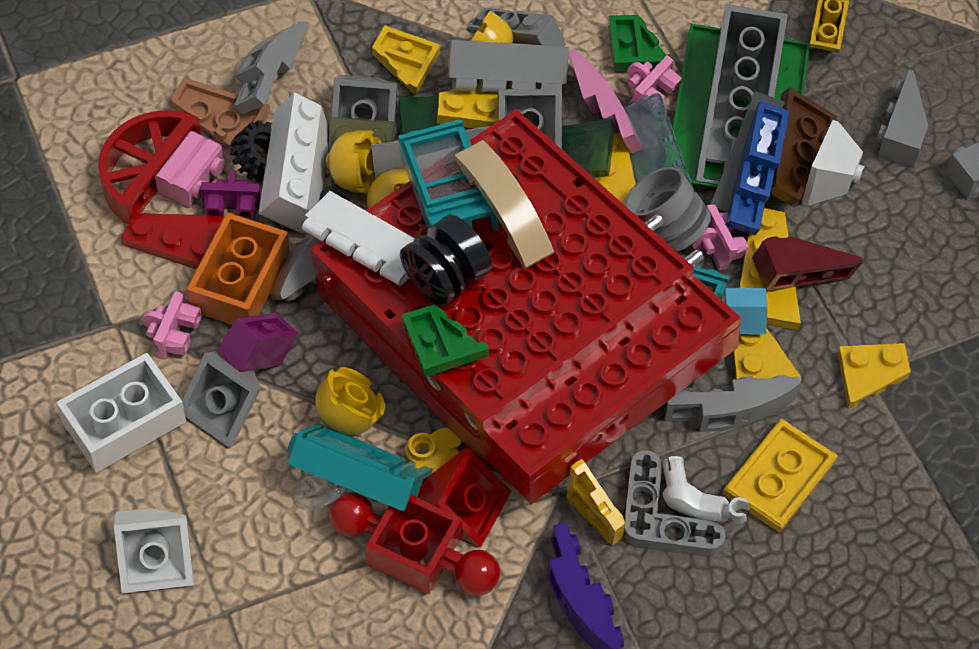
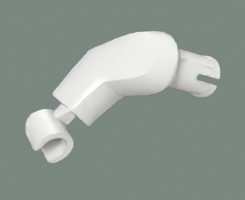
(692, 502)

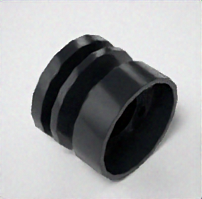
(446, 260)

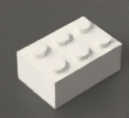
(121, 412)

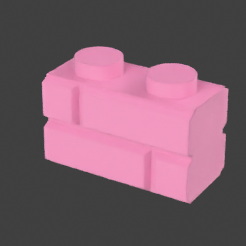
(190, 164)

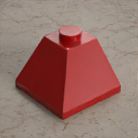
(469, 491)

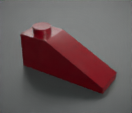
(799, 262)

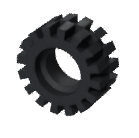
(245, 151)

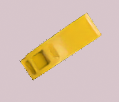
(829, 24)

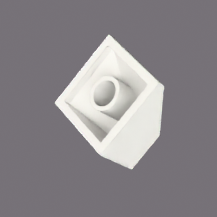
(834, 166)
(152, 550)

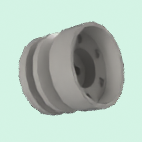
(674, 199)

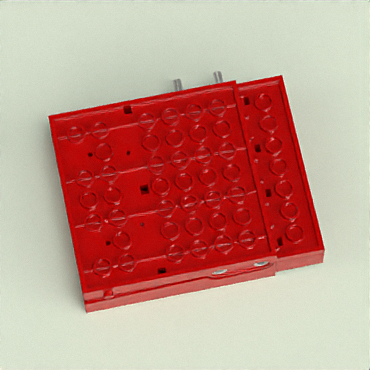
(572, 341)

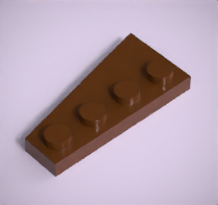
(802, 140)

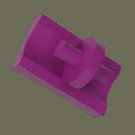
(231, 195)

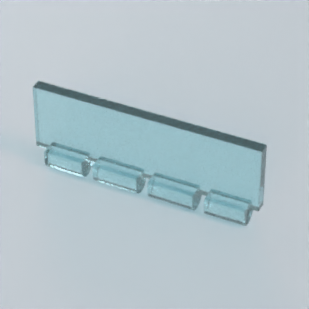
(655, 136)

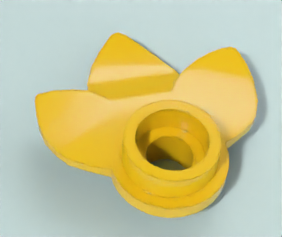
(440, 444)

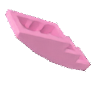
(602, 99)

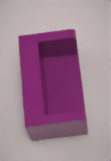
(258, 342)

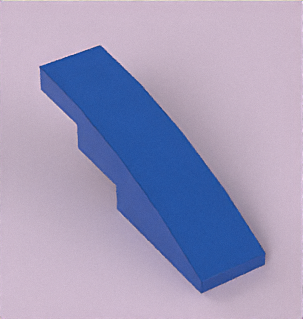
(757, 168)

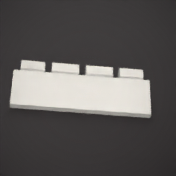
(360, 234)

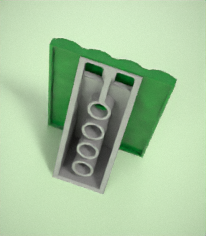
(720, 79)

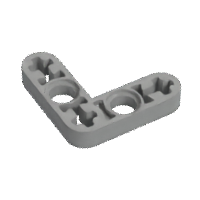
(655, 523)

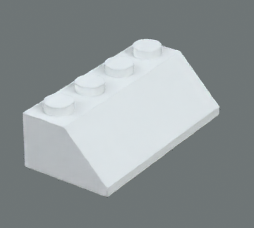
(295, 162)

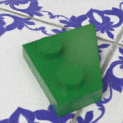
(633, 42)
(440, 341)

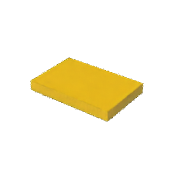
(781, 474)

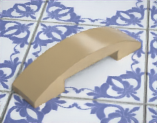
(507, 202)

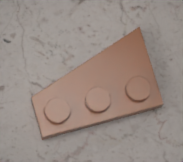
(215, 109)

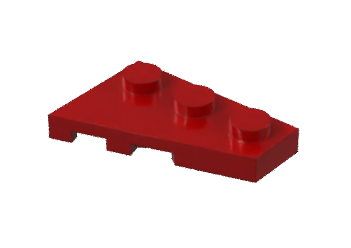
(172, 236)

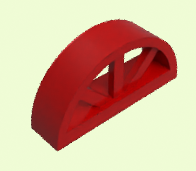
(122, 141)

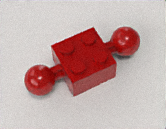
(415, 543)

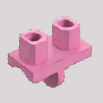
(648, 81)
(719, 242)
(166, 322)

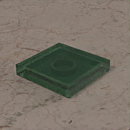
(590, 145)

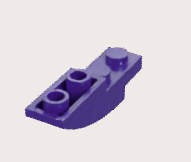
(580, 601)

